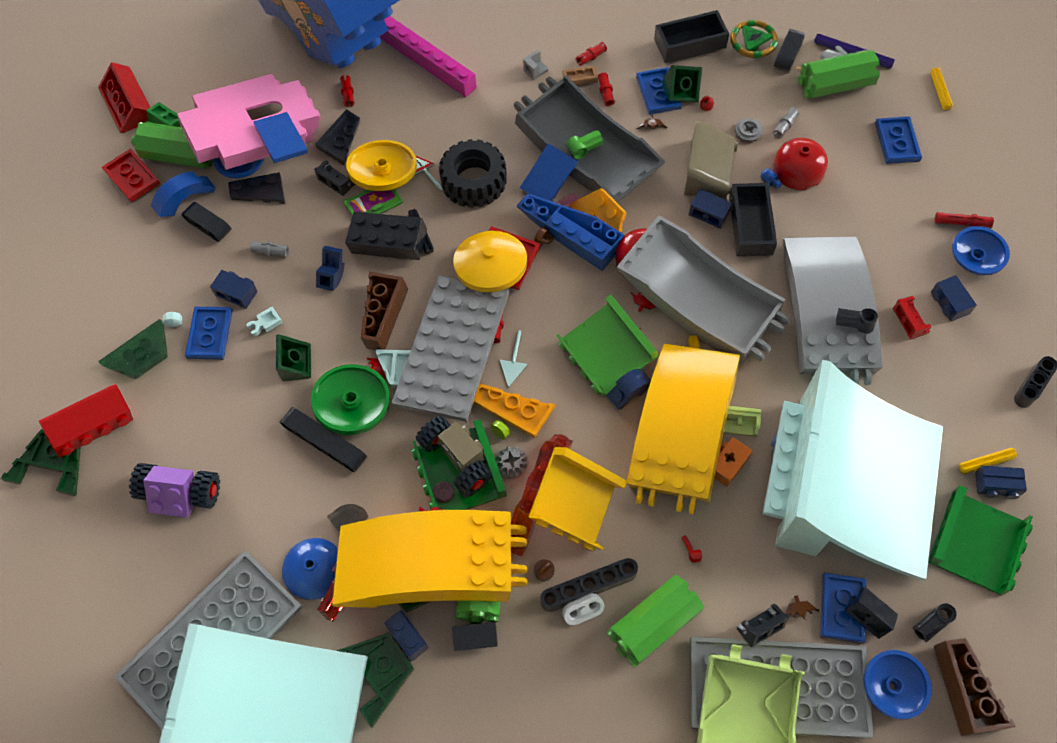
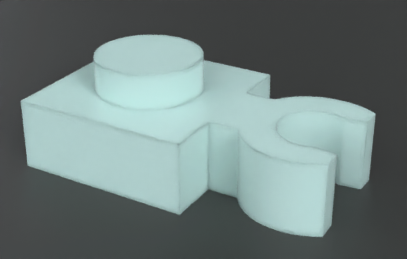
(266, 320)

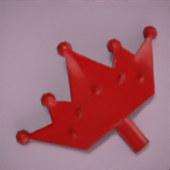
(642, 301)
(376, 366)

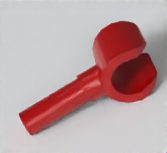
(694, 555)

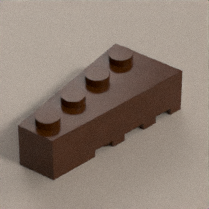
(382, 308)
(969, 690)

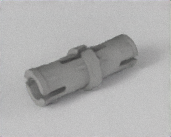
(786, 122)
(269, 248)

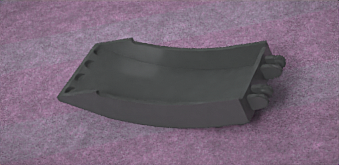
(567, 112)

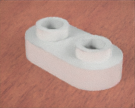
(583, 610)

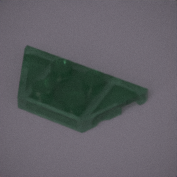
(139, 352)

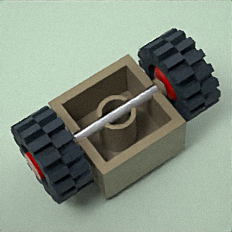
(461, 451)

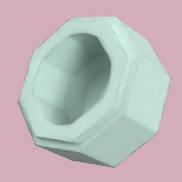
(172, 319)

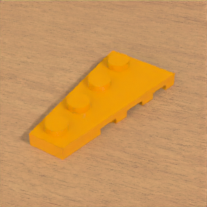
(518, 411)

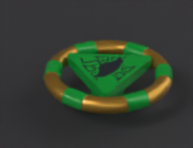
(754, 38)

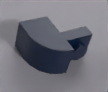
(331, 270)
(629, 385)

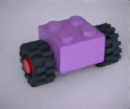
(173, 489)

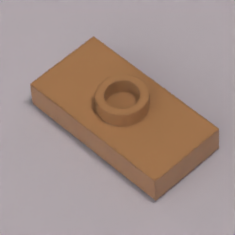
(582, 75)

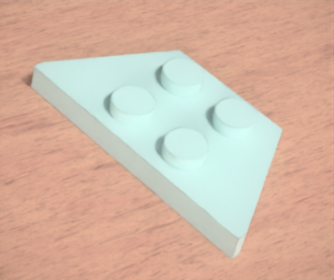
(393, 364)

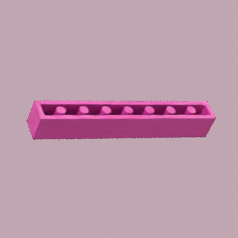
(429, 57)

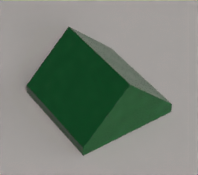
(682, 83)
(292, 358)

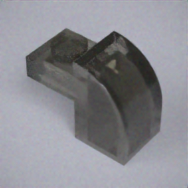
(346, 515)

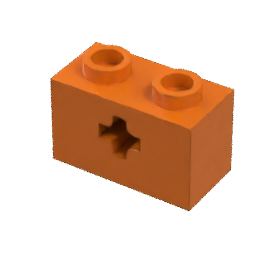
(738, 454)

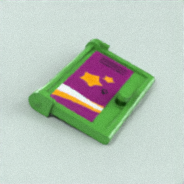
(373, 201)

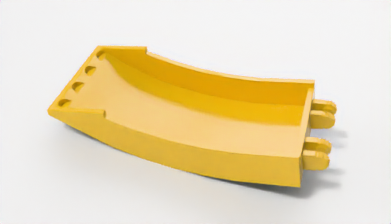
(683, 424)
(428, 558)

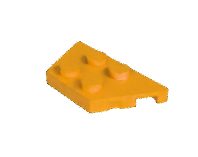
(603, 207)

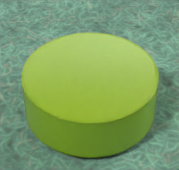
(500, 429)

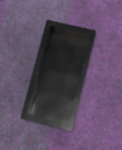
(691, 36)
(752, 219)
(386, 235)

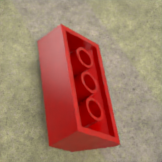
(123, 97)
(86, 420)

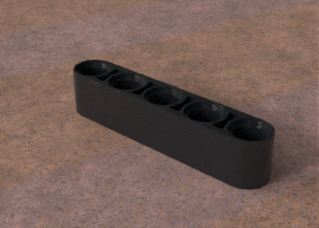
(323, 439)
(596, 577)

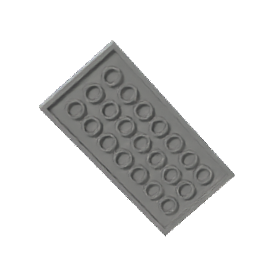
(450, 350)
(238, 601)
(830, 691)

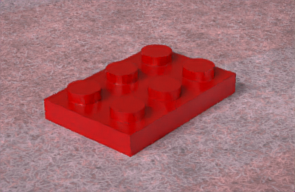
(131, 175)

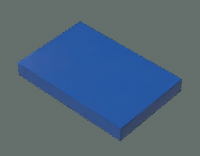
(654, 93)
(280, 137)
(898, 140)
(548, 173)
(208, 333)
(834, 600)

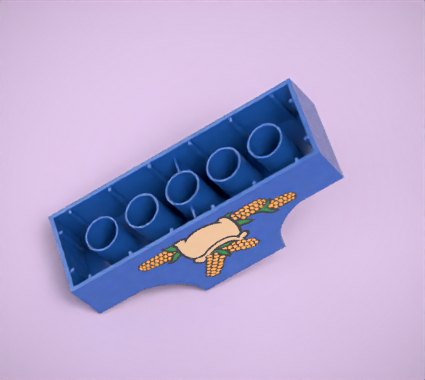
(333, 27)

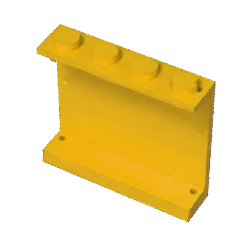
(574, 497)

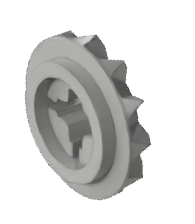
(750, 124)
(519, 465)

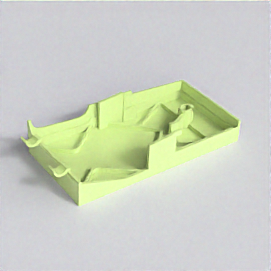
(749, 700)

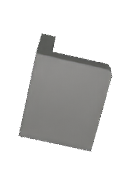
(534, 66)

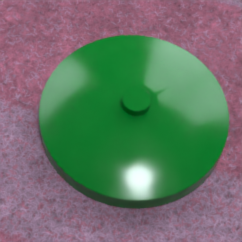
(350, 399)

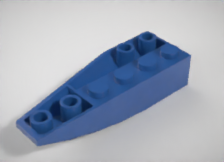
(574, 229)

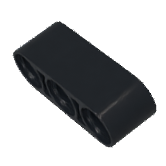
(789, 49)
(206, 221)
(1030, 387)

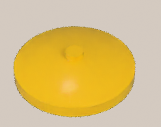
(381, 165)
(490, 261)

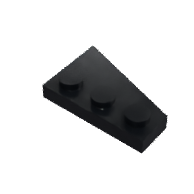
(339, 137)
(263, 187)

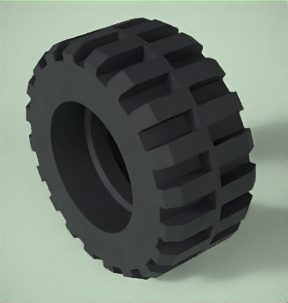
(470, 155)

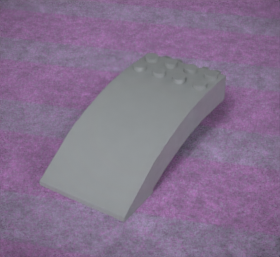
(821, 279)
(702, 291)

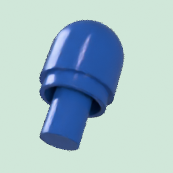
(771, 178)

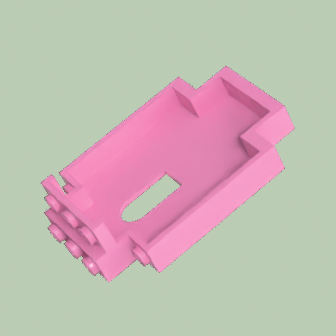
(224, 128)

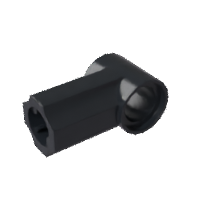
(862, 320)
(934, 623)

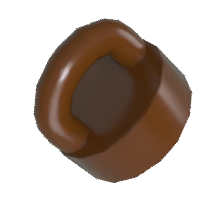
(542, 235)
(544, 570)

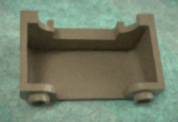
(710, 161)

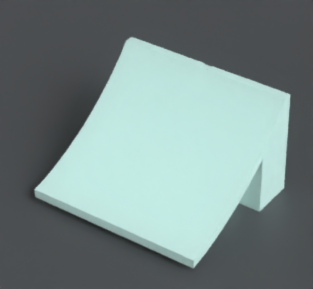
(854, 475)
(261, 691)

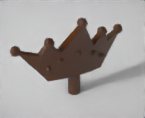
(652, 123)
(800, 608)

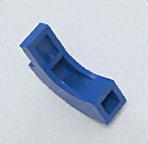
(177, 189)

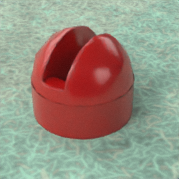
(706, 107)

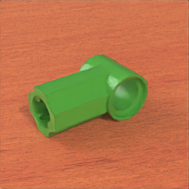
(580, 146)

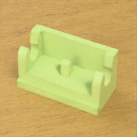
(743, 421)

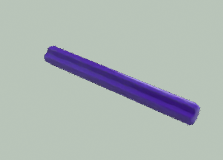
(849, 48)

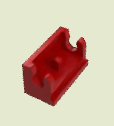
(910, 318)

